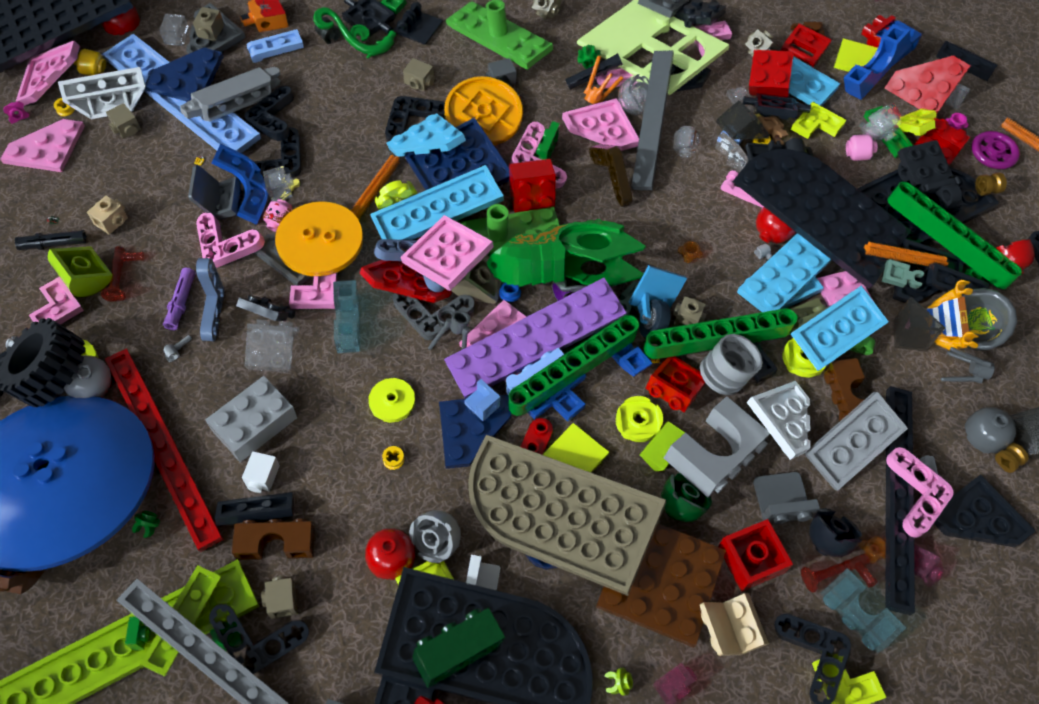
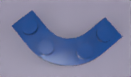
(251, 178)

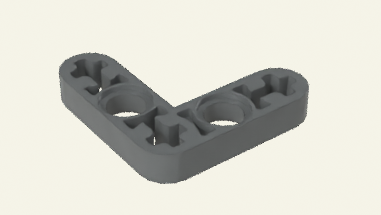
(427, 319)

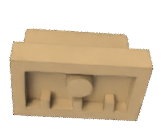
(733, 626)

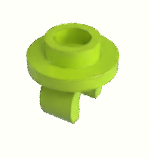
(623, 682)

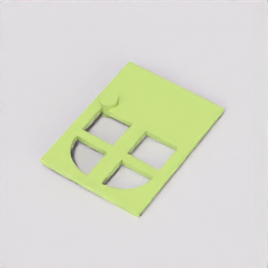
(637, 27)

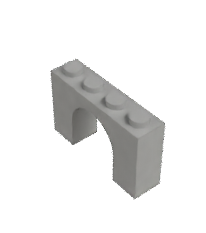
(711, 471)

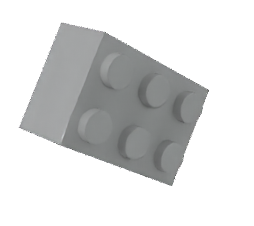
(251, 418)

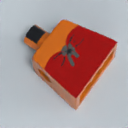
(265, 15)

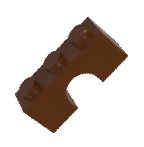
(842, 377)
(252, 537)

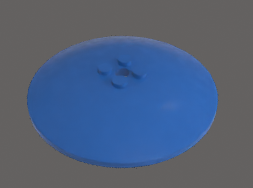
(85, 494)

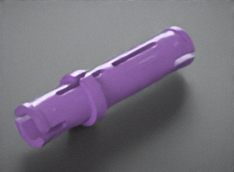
(176, 306)

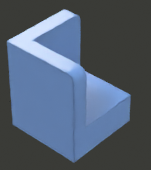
(483, 400)

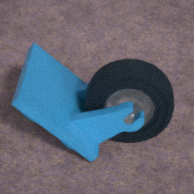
(655, 297)

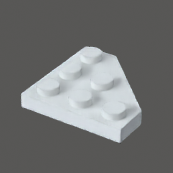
(785, 417)

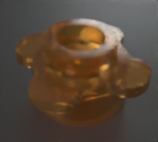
(690, 246)
(875, 542)

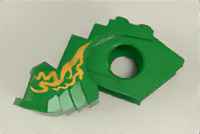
(563, 250)

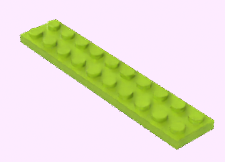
(105, 658)

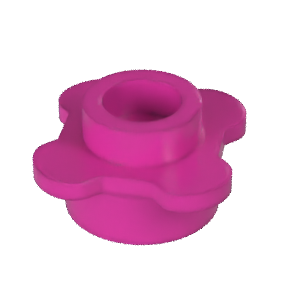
(15, 106)
(957, 121)

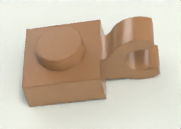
(774, 127)

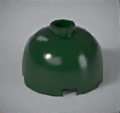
(683, 499)

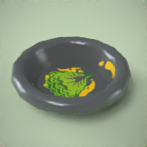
(990, 318)

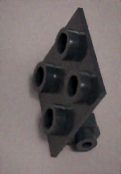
(417, 25)

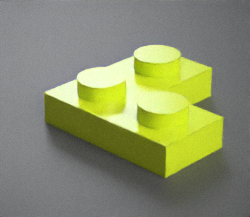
(818, 118)
(918, 121)
(858, 690)

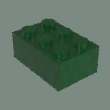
(457, 646)

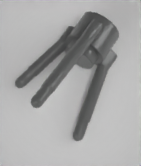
(458, 325)
(979, 368)

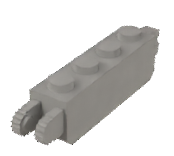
(231, 94)

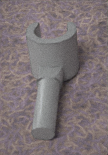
(763, 251)
(171, 351)

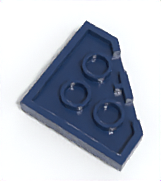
(185, 74)
(465, 431)

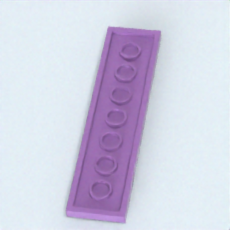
(530, 338)

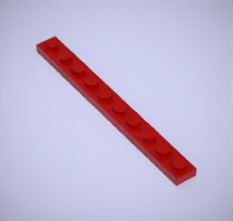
(166, 454)

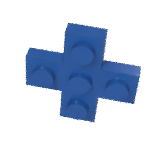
(564, 401)

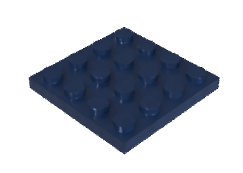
(473, 153)

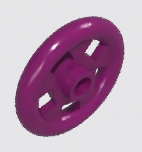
(995, 150)

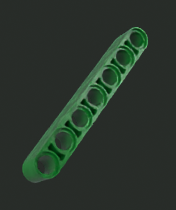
(954, 235)
(709, 331)
(569, 373)

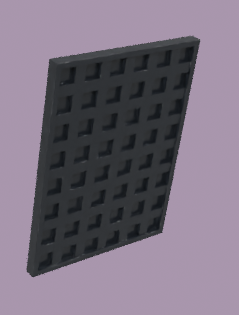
(37, 25)

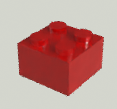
(771, 72)
(532, 185)
(755, 555)

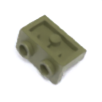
(808, 311)

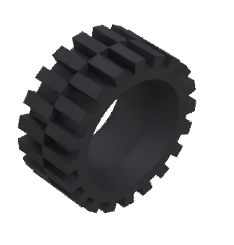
(41, 362)

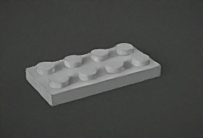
(855, 440)

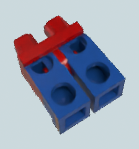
(881, 25)

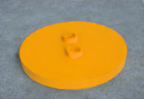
(490, 102)
(319, 238)

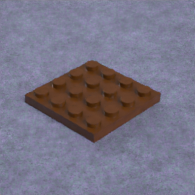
(669, 586)

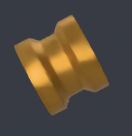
(1012, 457)

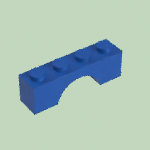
(891, 48)

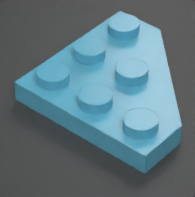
(427, 135)

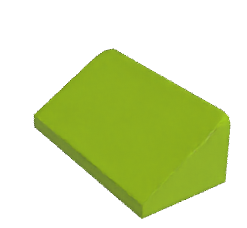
(657, 448)

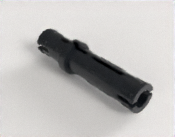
(584, 76)
(48, 240)

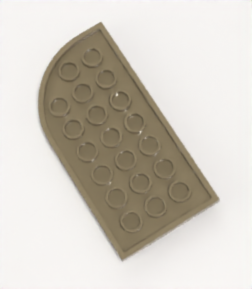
(563, 513)

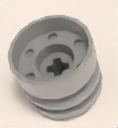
(731, 364)

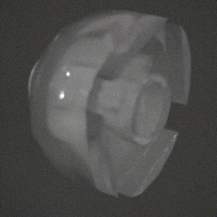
(633, 94)
(882, 123)

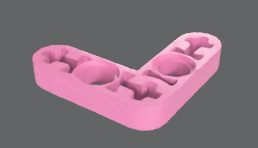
(528, 155)
(222, 248)
(927, 488)

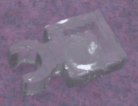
(738, 94)

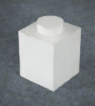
(260, 472)

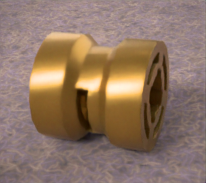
(995, 183)

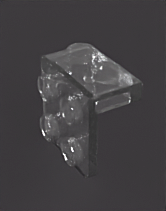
(269, 345)

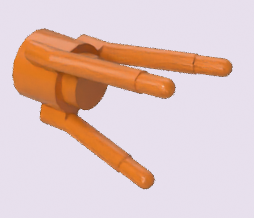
(596, 95)

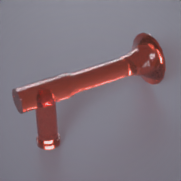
(114, 293)
(812, 578)

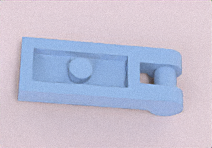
(274, 45)
(531, 369)

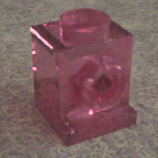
(675, 684)

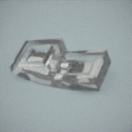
(736, 157)

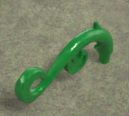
(357, 30)

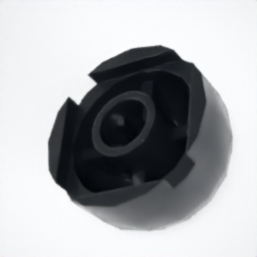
(833, 535)

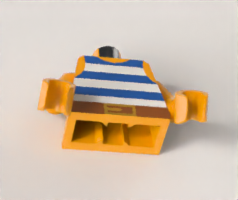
(952, 314)

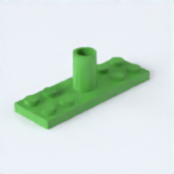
(498, 34)
(502, 226)

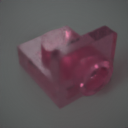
(927, 566)

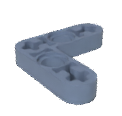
(391, 251)
(214, 293)

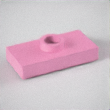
(616, 74)

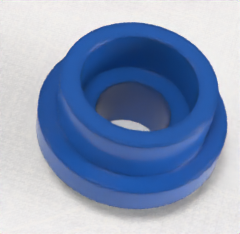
(509, 292)

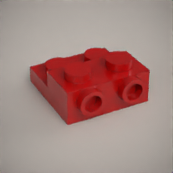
(949, 139)
(676, 383)

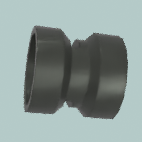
(333, 33)

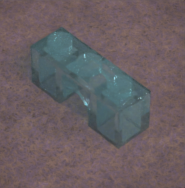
(347, 316)
(876, 630)

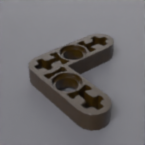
(612, 158)

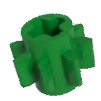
(588, 56)

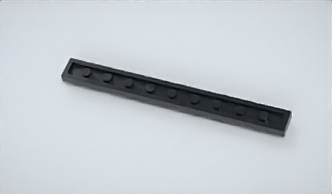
(899, 502)

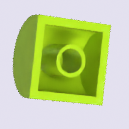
(80, 269)

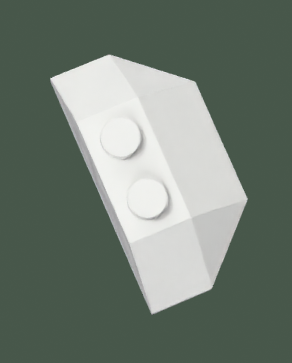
(104, 91)

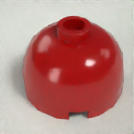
(122, 23)
(772, 228)
(1019, 252)
(389, 552)

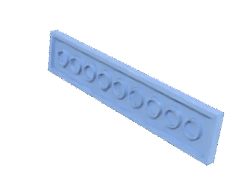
(227, 130)

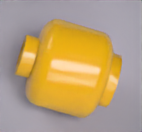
(90, 62)

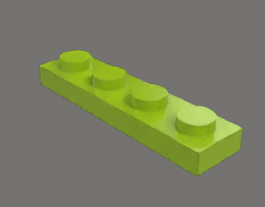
(190, 605)

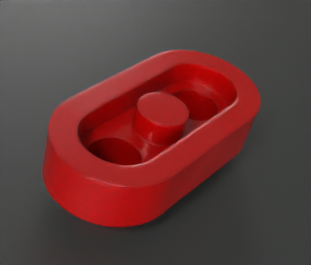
(538, 438)

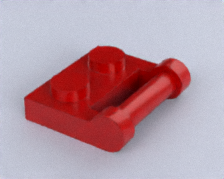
(808, 40)

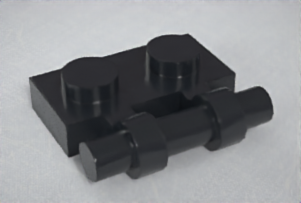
(266, 308)

